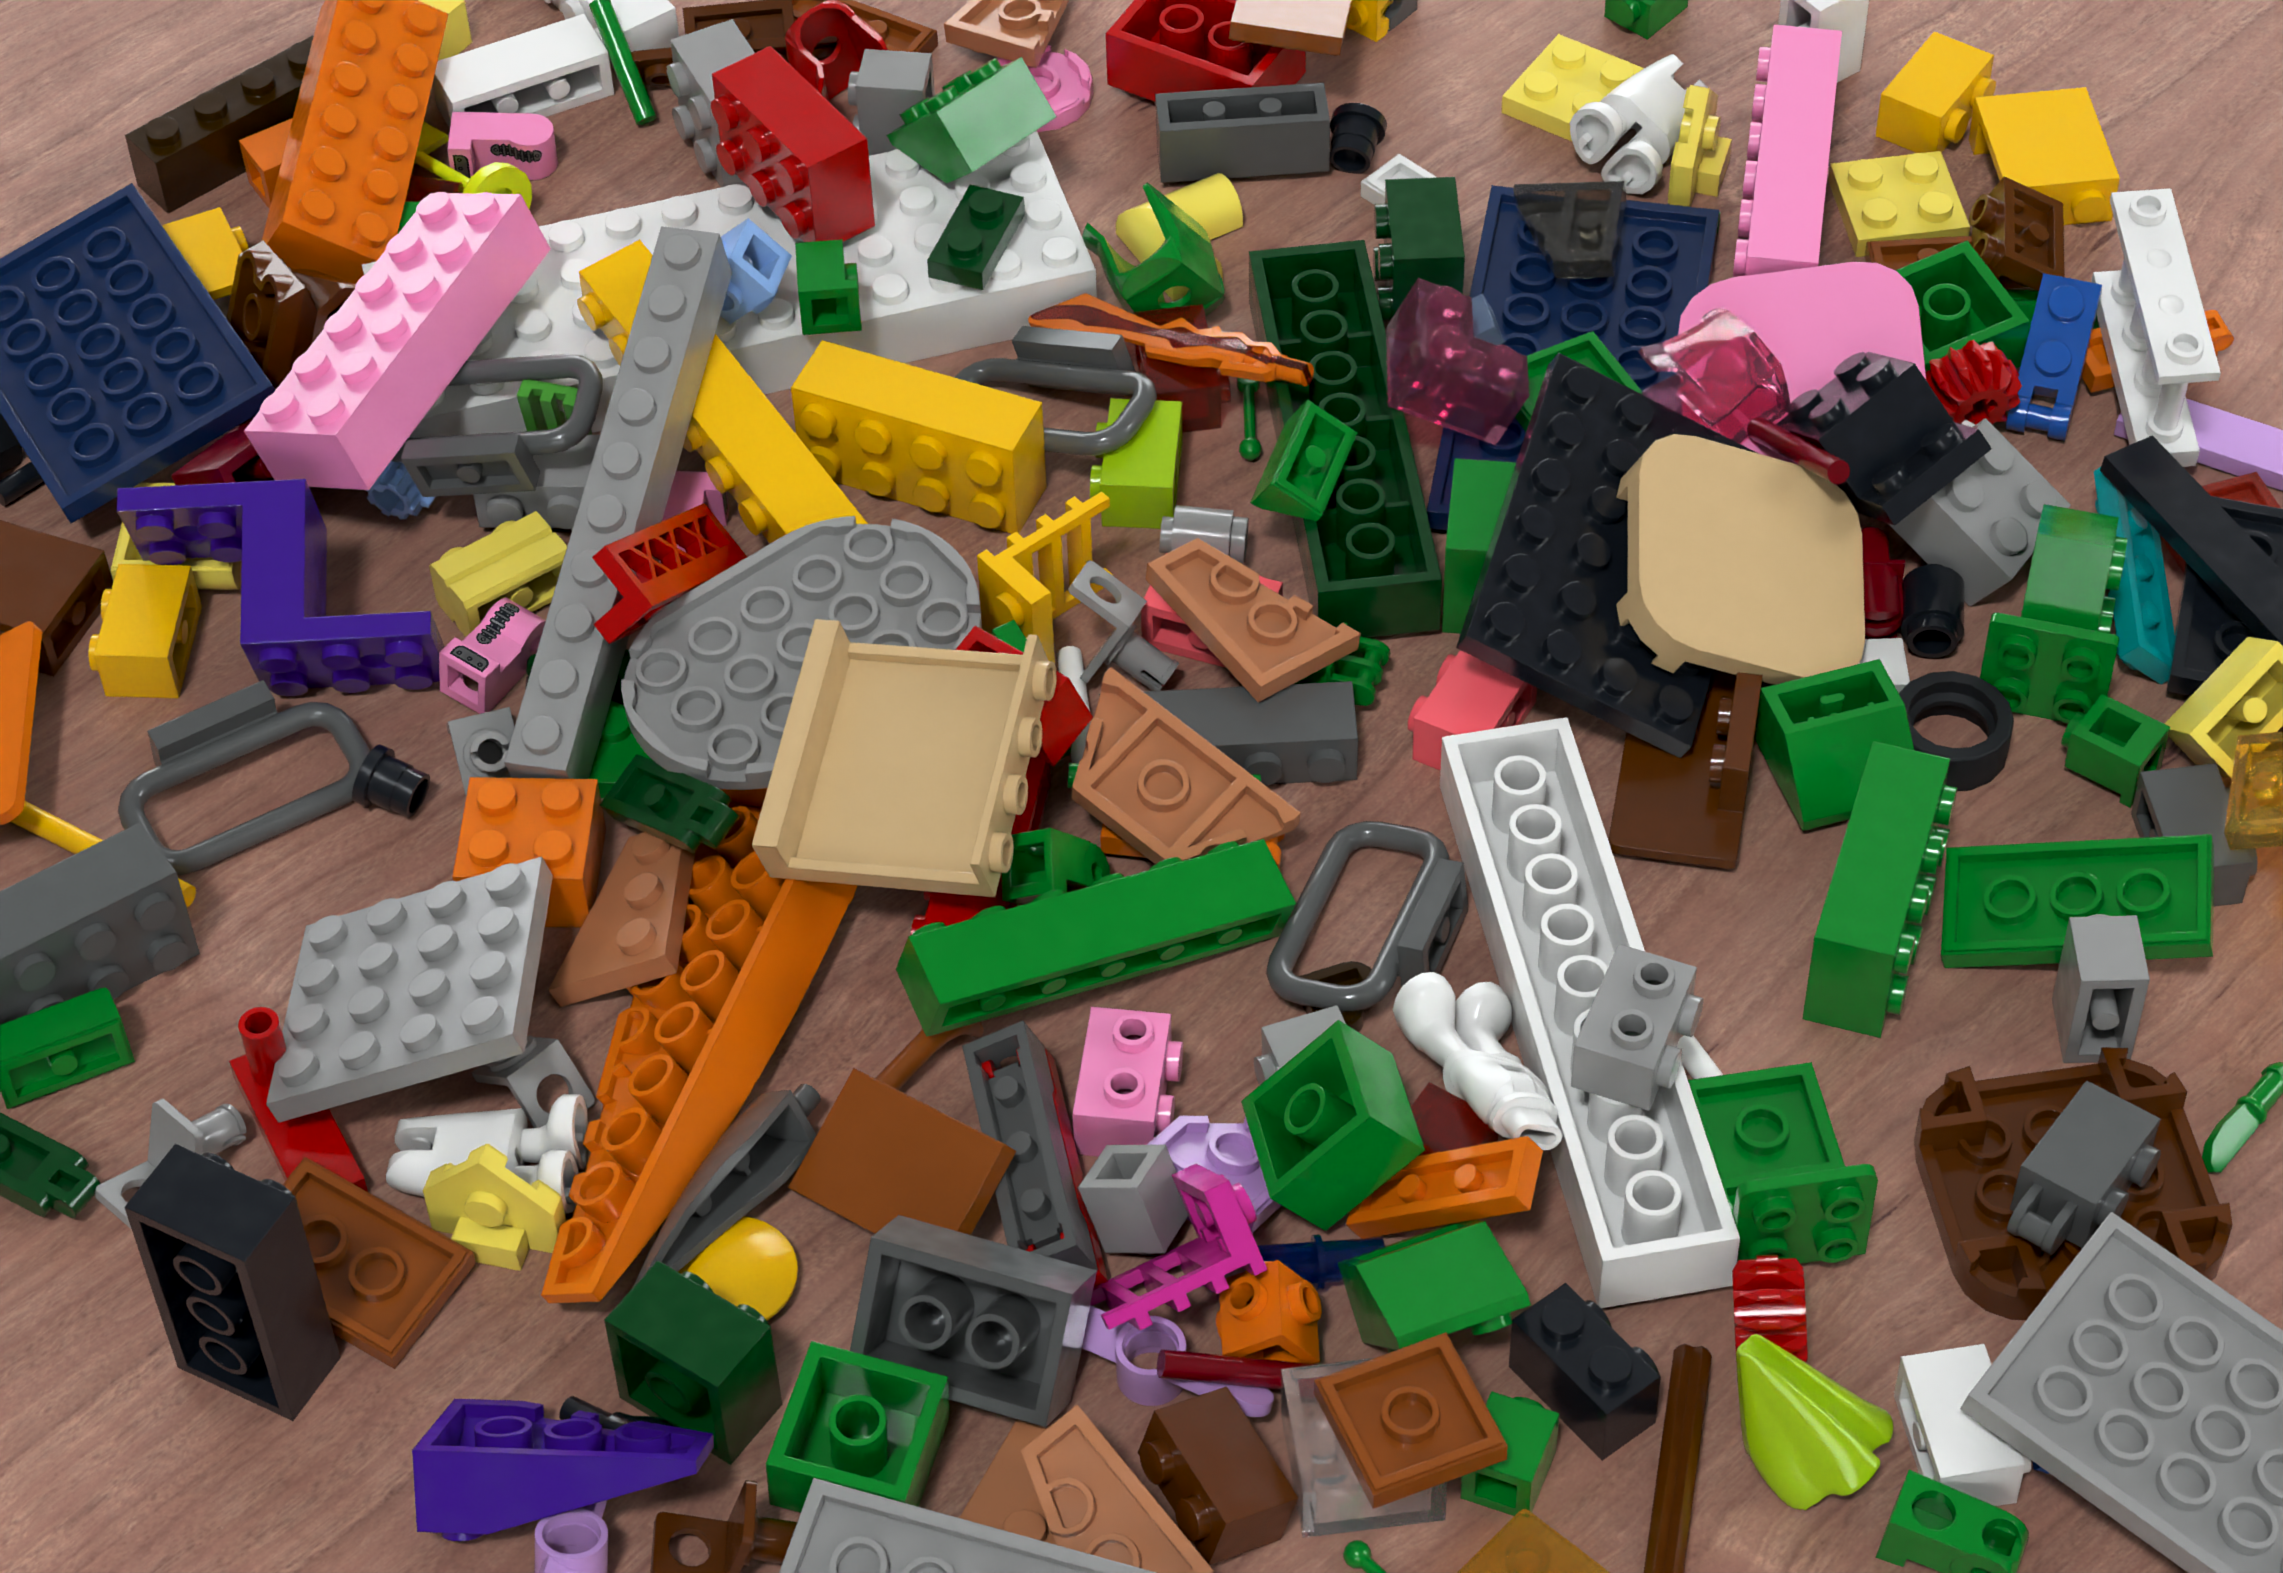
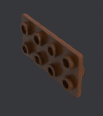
(1694, 803)

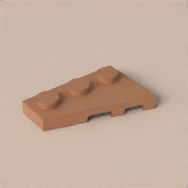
(1006, 27)
(1245, 624)
(633, 924)

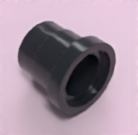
(1356, 134)
(390, 783)

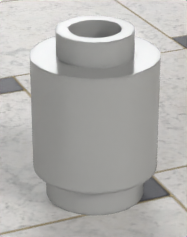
(1210, 525)

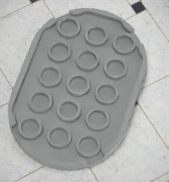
(724, 660)

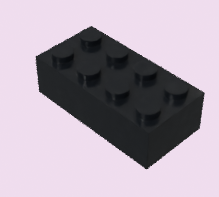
(234, 1280)

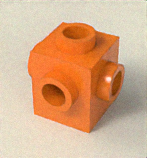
(1270, 1316)

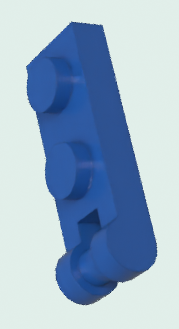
(2055, 354)

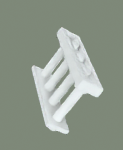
(2155, 323)

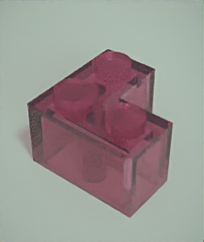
(1448, 373)

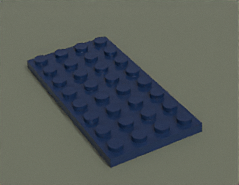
(1658, 270)

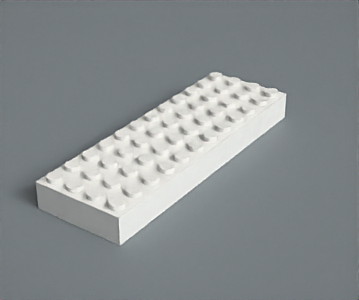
(900, 306)

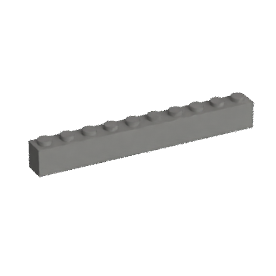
(622, 495)

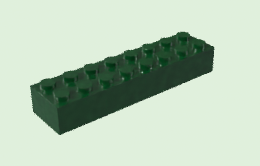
(1373, 547)

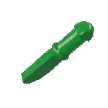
(2243, 1119)

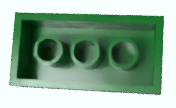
(1880, 890)

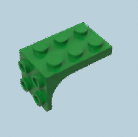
(1784, 1166)

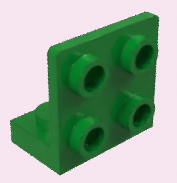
(2047, 665)

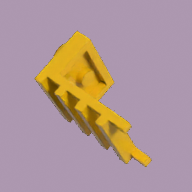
(1008, 581)

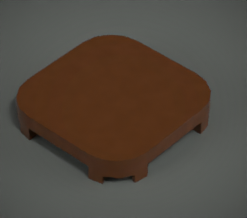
(1983, 1130)

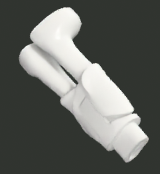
(1475, 1065)

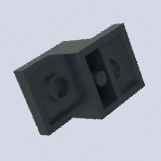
(1888, 431)

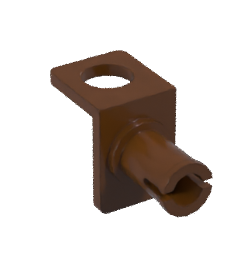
(729, 1542)

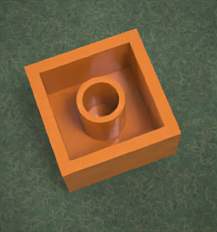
(534, 819)

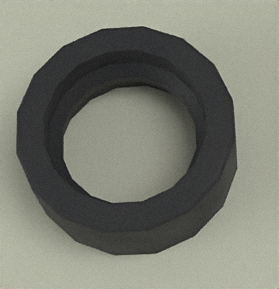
(1965, 698)

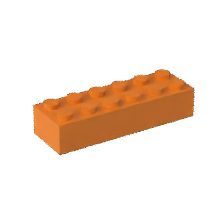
(354, 134)

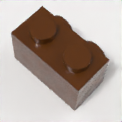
(1217, 1475)

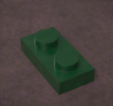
(976, 237)

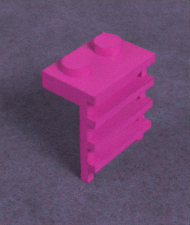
(1223, 1244)

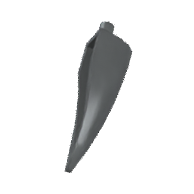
(737, 1174)

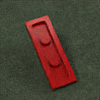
(291, 1140)

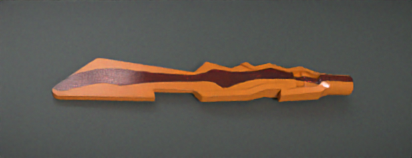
(1178, 341)

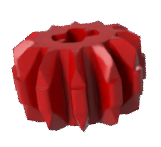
(1975, 383)
(1771, 1302)

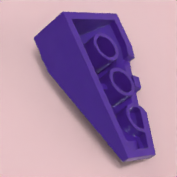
(508, 1465)

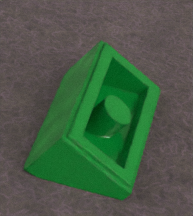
(1304, 464)
(61, 1047)

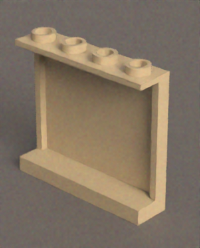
(903, 765)

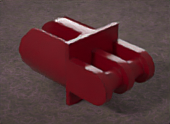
(1881, 586)

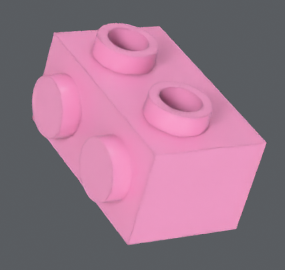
(1125, 1079)

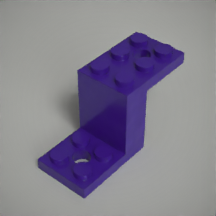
(283, 585)

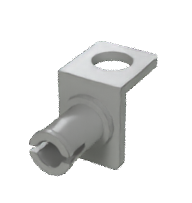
(1123, 645)
(482, 744)
(527, 1070)
(168, 1127)

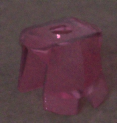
(1720, 376)

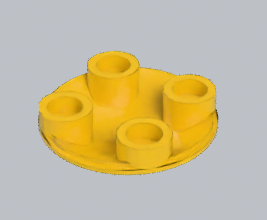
(749, 1266)

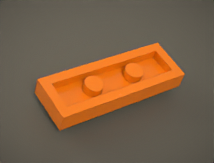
(1452, 1188)

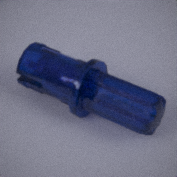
(1319, 1259)

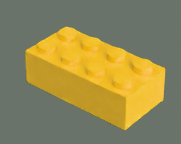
(922, 436)

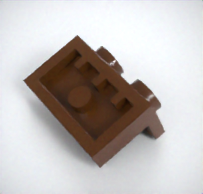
(2019, 233)

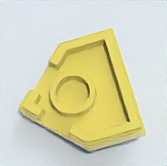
(1700, 154)
(493, 1209)

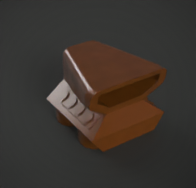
(280, 308)

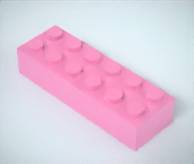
(1788, 152)
(398, 340)

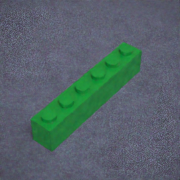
(1093, 935)

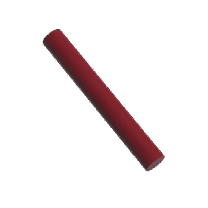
(1798, 450)
(1222, 1369)

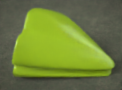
(1805, 1427)

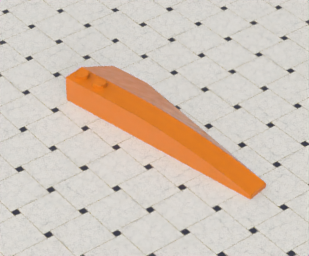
(691, 1050)

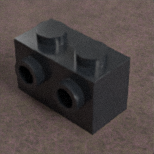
(1585, 1370)

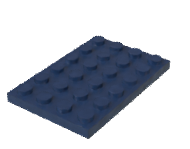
(115, 354)

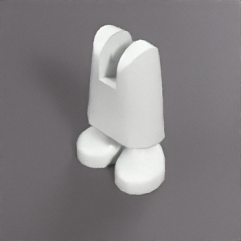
(1650, 105)
(451, 1137)

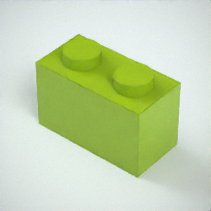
(1144, 472)

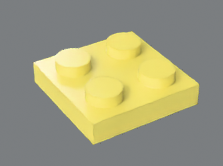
(1562, 82)
(1897, 199)

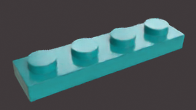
(2142, 601)

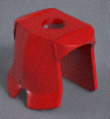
(853, 37)

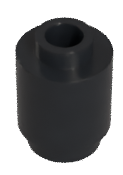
(1932, 610)

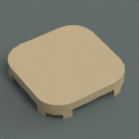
(1741, 562)

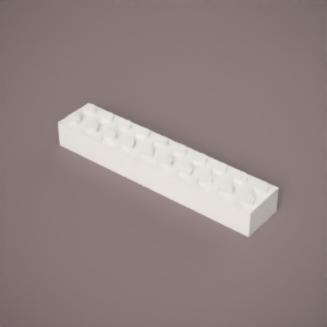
(1552, 917)

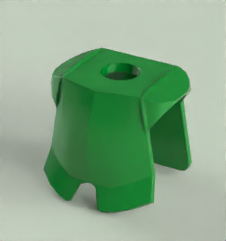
(1181, 260)

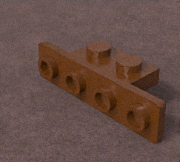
(760, 22)

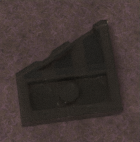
(1575, 224)

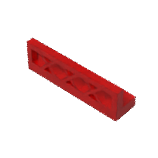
(666, 581)

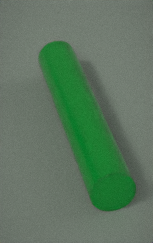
(623, 61)

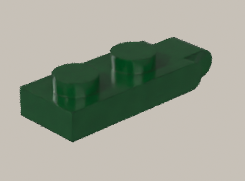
(670, 805)
(42, 1171)

